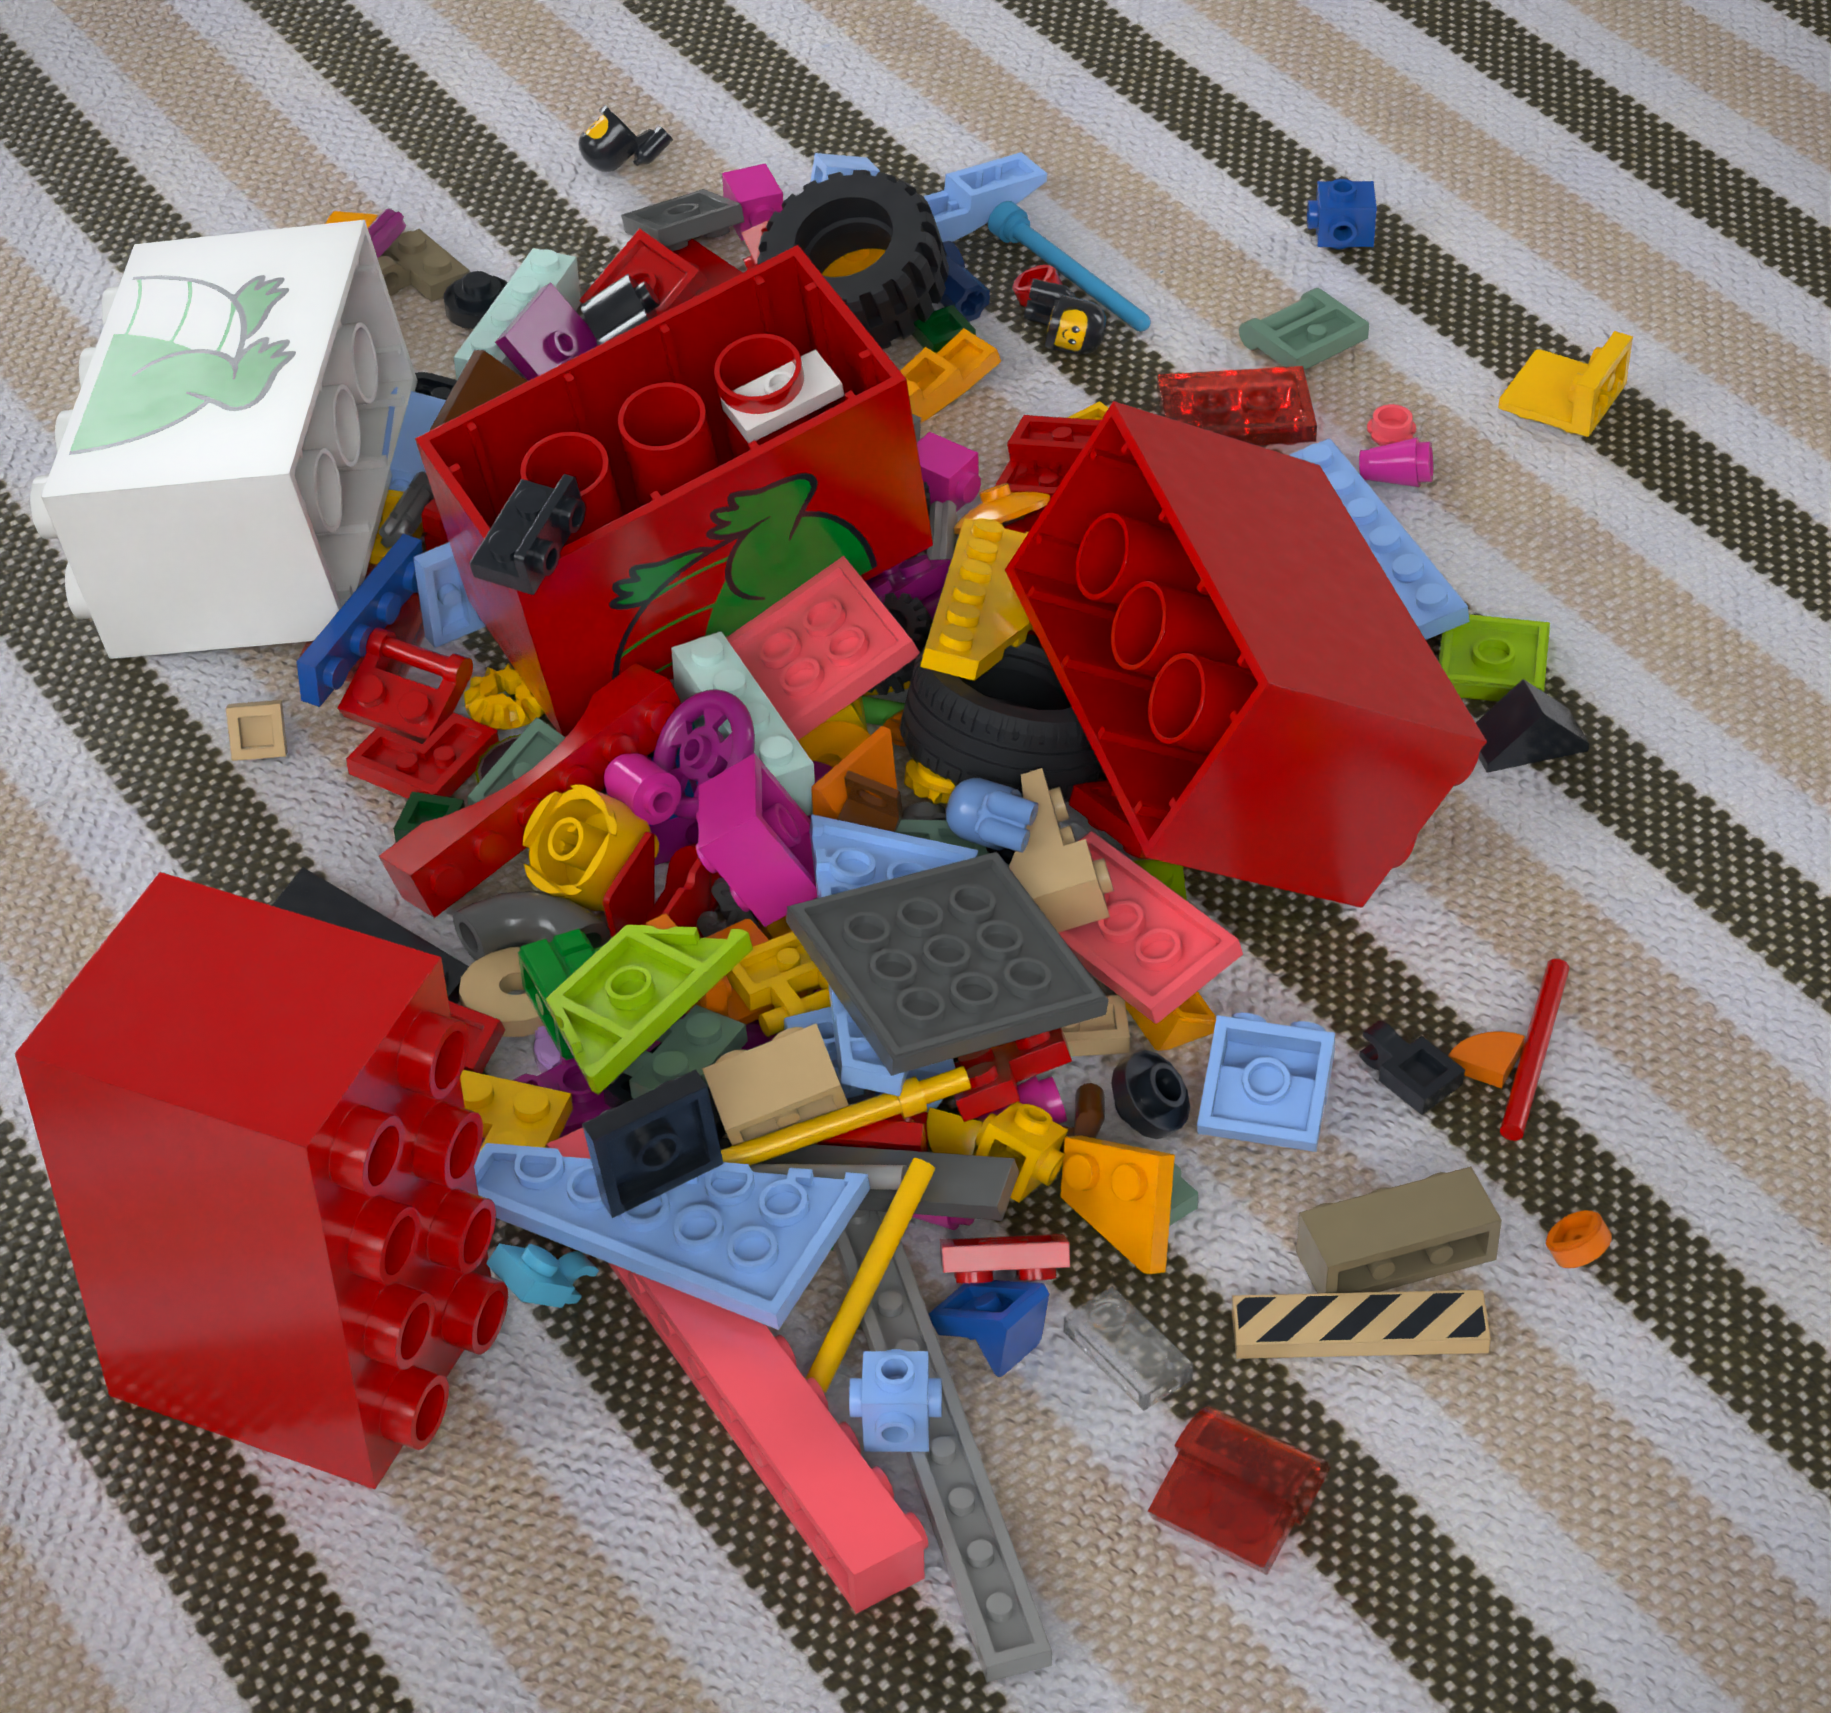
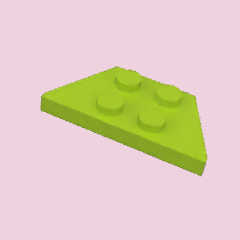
(637, 992)

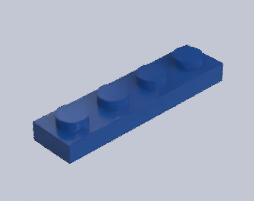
(346, 635)

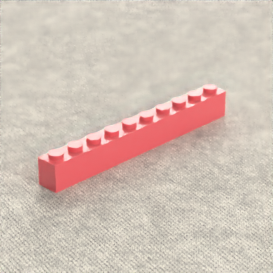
(786, 1435)

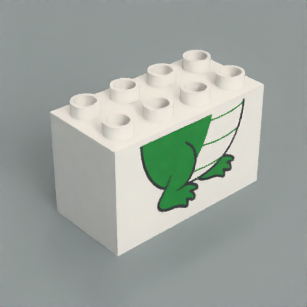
(229, 441)

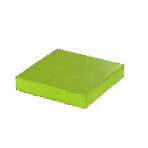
(1494, 655)

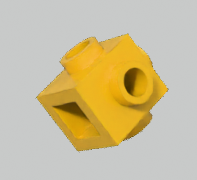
(1029, 1138)

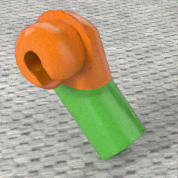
(886, 714)

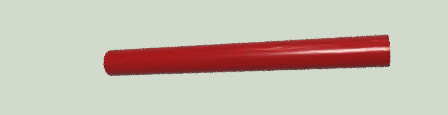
(1534, 1050)

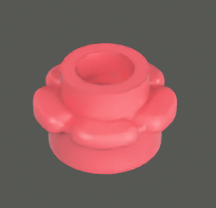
(1391, 424)

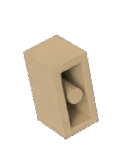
(774, 1084)

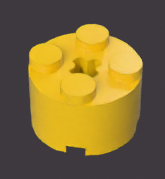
(580, 844)

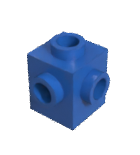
(1343, 214)

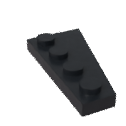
(321, 900)

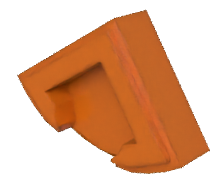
(1489, 1056)

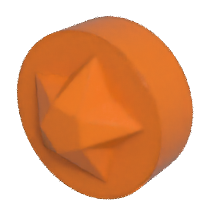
(1578, 1239)

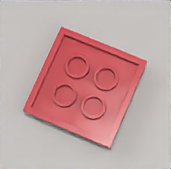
(822, 647)

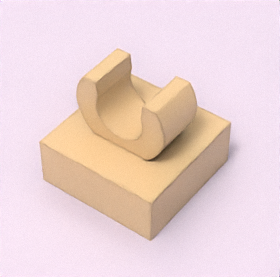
(256, 730)

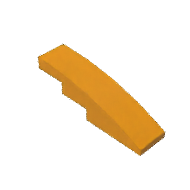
(944, 376)

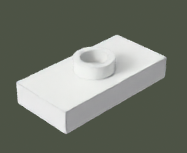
(819, 389)

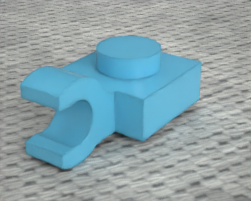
(537, 1274)

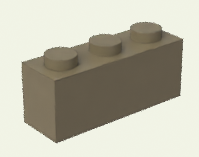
(1399, 1234)

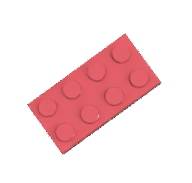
(1153, 944)

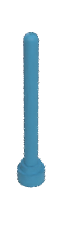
(1012, 225)

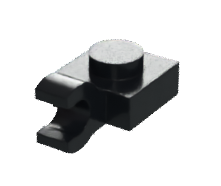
(1412, 1071)

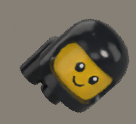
(612, 143)
(1072, 322)

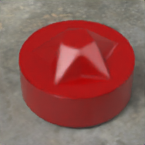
(1024, 281)

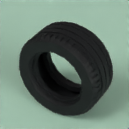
(998, 724)

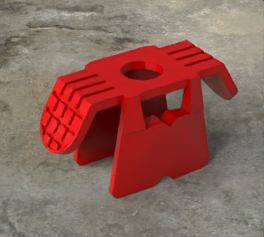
(685, 894)

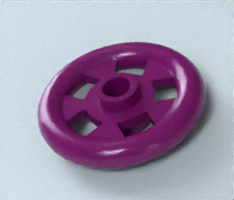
(704, 749)

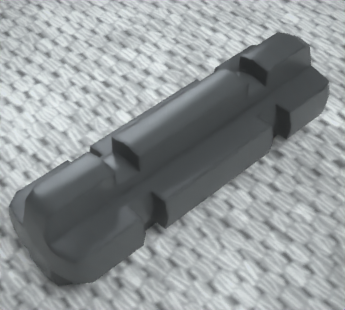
(407, 512)

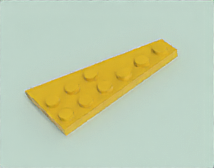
(978, 604)

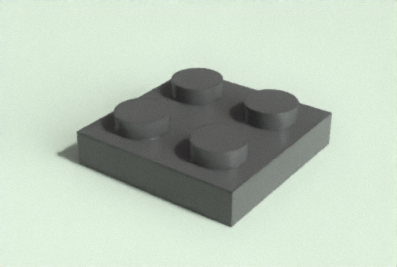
(685, 218)

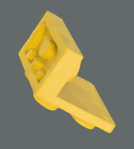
(1567, 390)

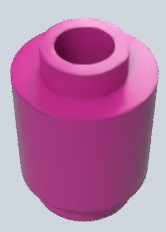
(643, 787)

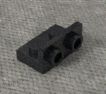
(529, 534)

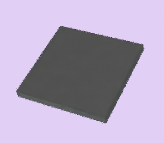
(945, 962)

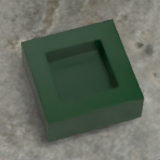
(941, 328)
(423, 808)

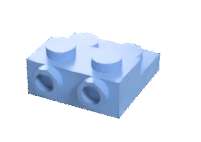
(1267, 1081)

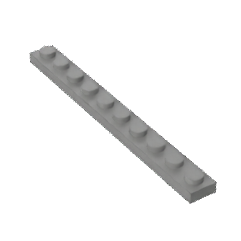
(952, 1476)

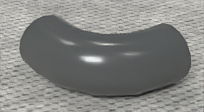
(522, 919)

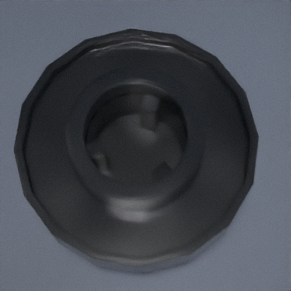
(471, 298)
(1150, 1095)

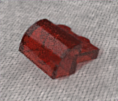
(1237, 1488)

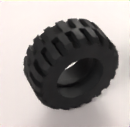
(867, 214)

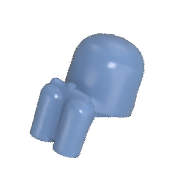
(990, 814)

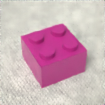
(756, 840)

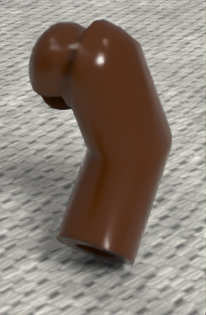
(1088, 1112)

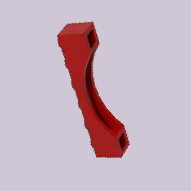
(460, 850)

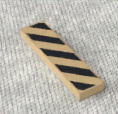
(1360, 1324)

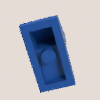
(1000, 1315)

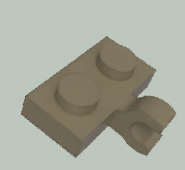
(421, 263)

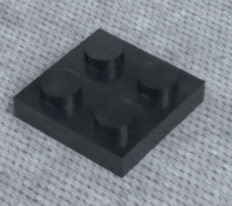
(653, 1143)

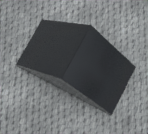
(1528, 729)

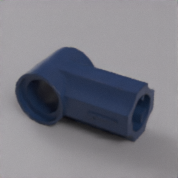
(962, 287)

